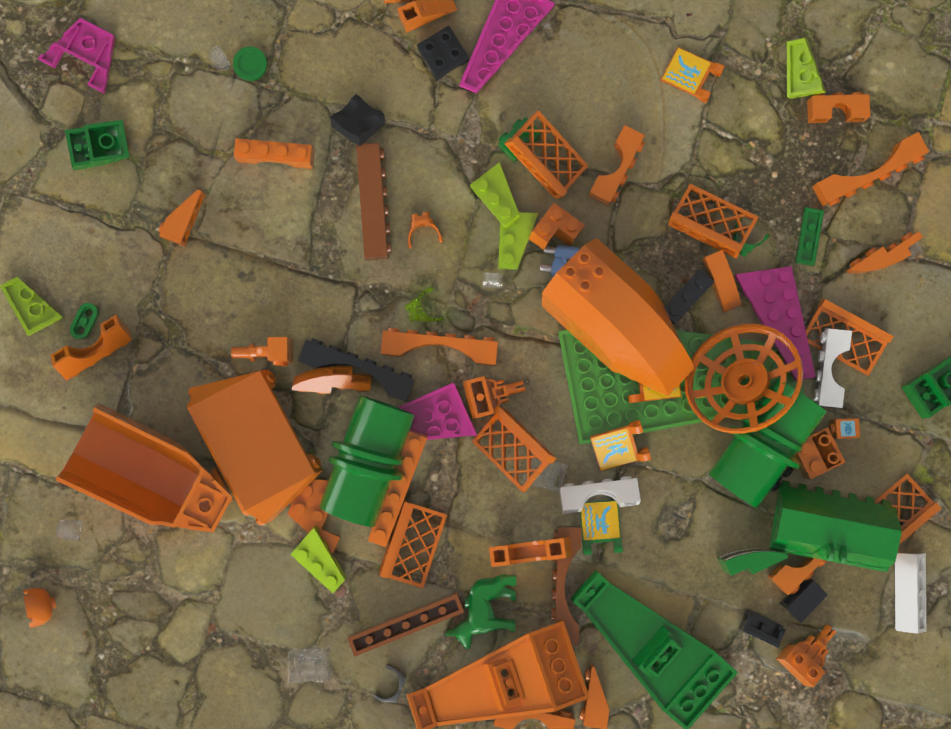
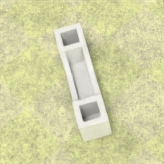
(828, 391)
(623, 491)

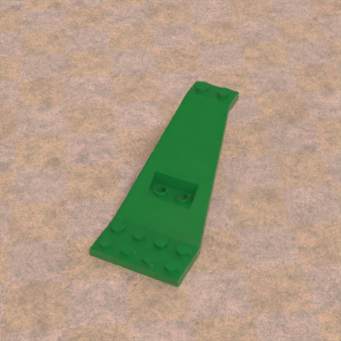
(665, 659)

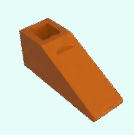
(423, 12)
(595, 709)

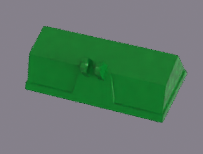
(835, 527)

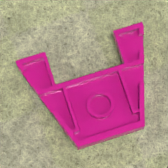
(87, 44)

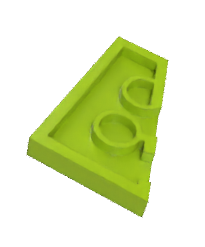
(802, 71)
(496, 195)
(514, 240)
(29, 308)
(317, 559)

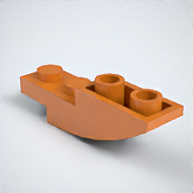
(884, 257)
(324, 378)

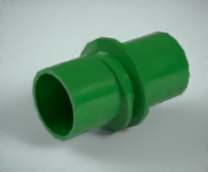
(760, 457)
(366, 461)

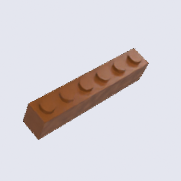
(372, 201)
(405, 623)

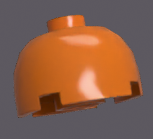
(38, 606)

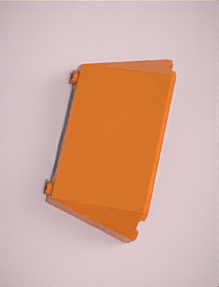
(252, 443)

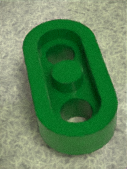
(85, 321)

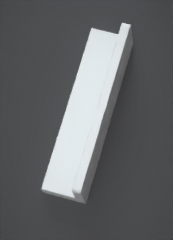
(910, 592)

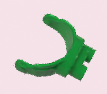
(747, 247)

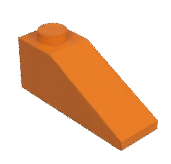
(181, 221)

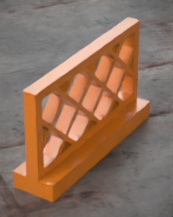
(538, 168)
(702, 232)
(858, 325)
(525, 437)
(920, 517)
(396, 539)

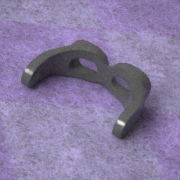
(402, 678)

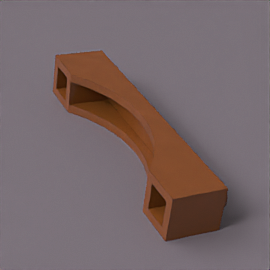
(561, 610)

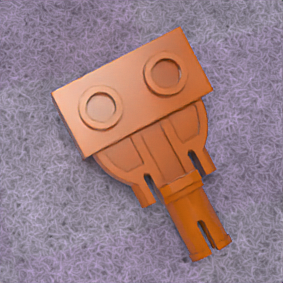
(278, 350)
(485, 395)
(807, 657)

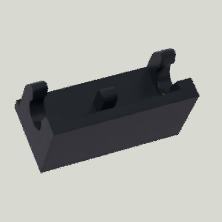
(804, 600)
(762, 628)

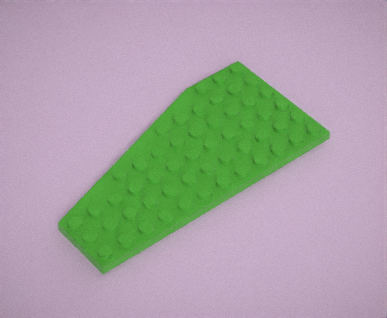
(602, 395)

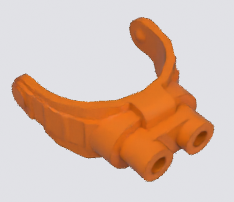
(419, 221)

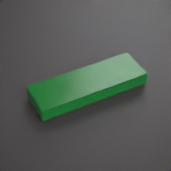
(809, 236)

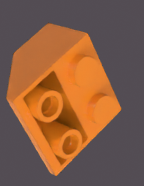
(819, 454)

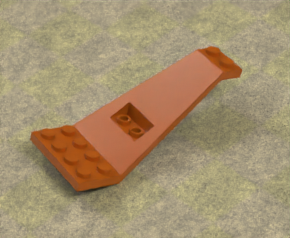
(538, 671)

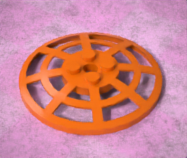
(741, 369)

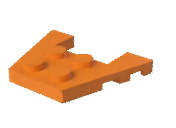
(307, 513)

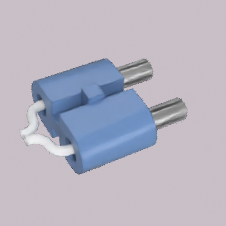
(562, 255)

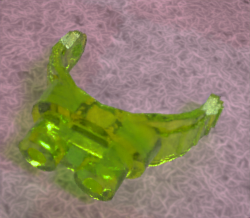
(416, 311)

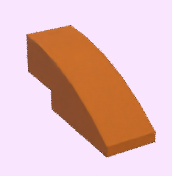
(724, 284)

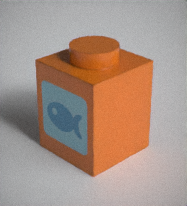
(844, 428)

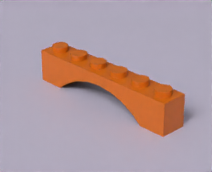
(836, 186)
(398, 344)
(397, 490)

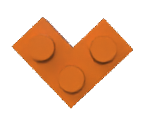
(556, 223)

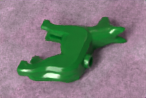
(481, 615)

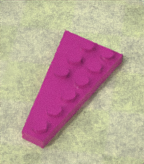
(502, 34)
(778, 307)
(440, 414)

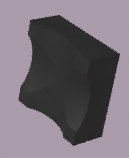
(442, 52)
(357, 120)

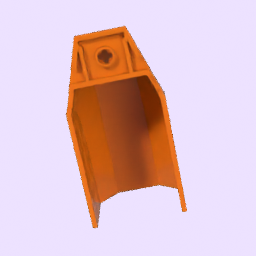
(618, 318)
(143, 474)

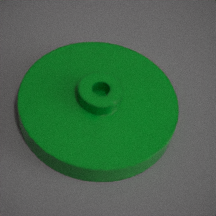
(250, 63)

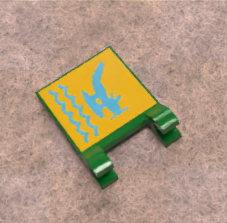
(600, 524)

